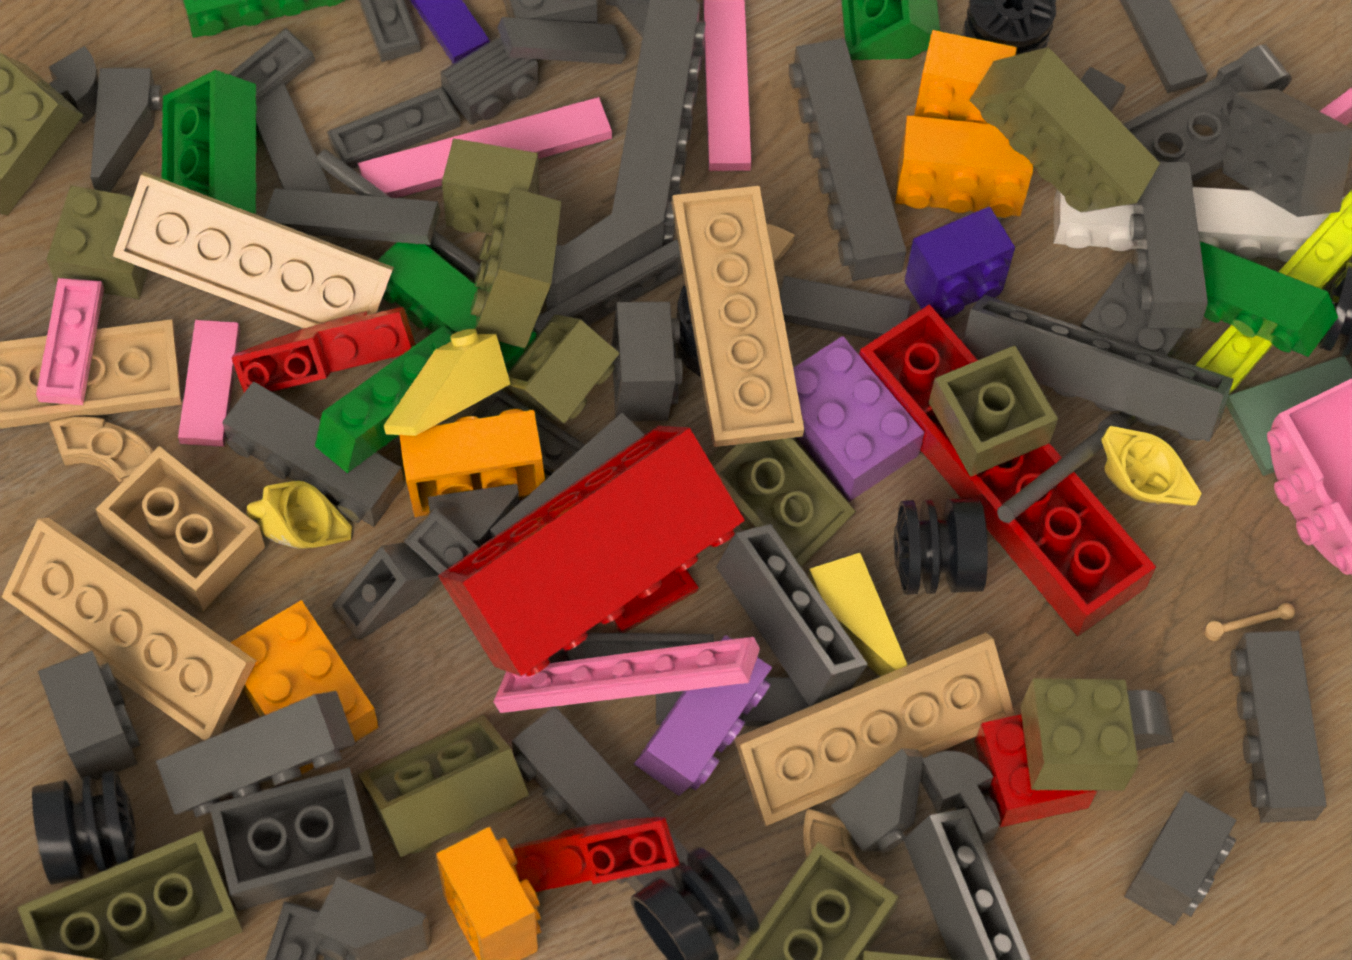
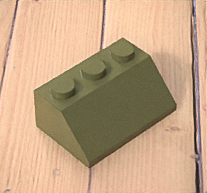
(444, 785)

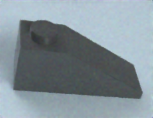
(122, 121)

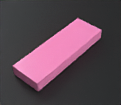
(70, 341)
(209, 383)

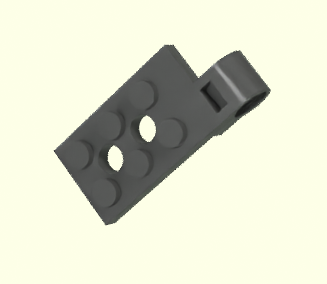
(1209, 106)

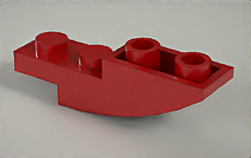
(324, 348)
(596, 853)

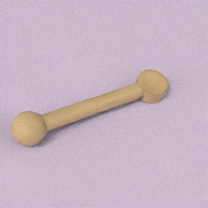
(1215, 630)

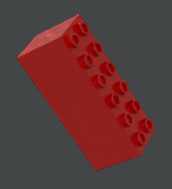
(592, 550)

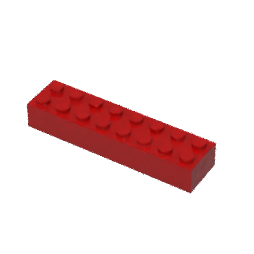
(1061, 541)

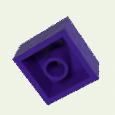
(959, 263)

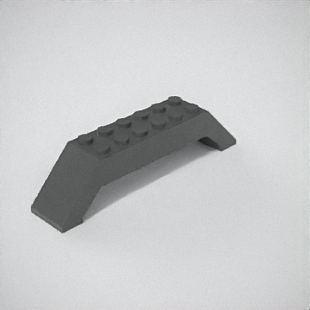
(652, 149)

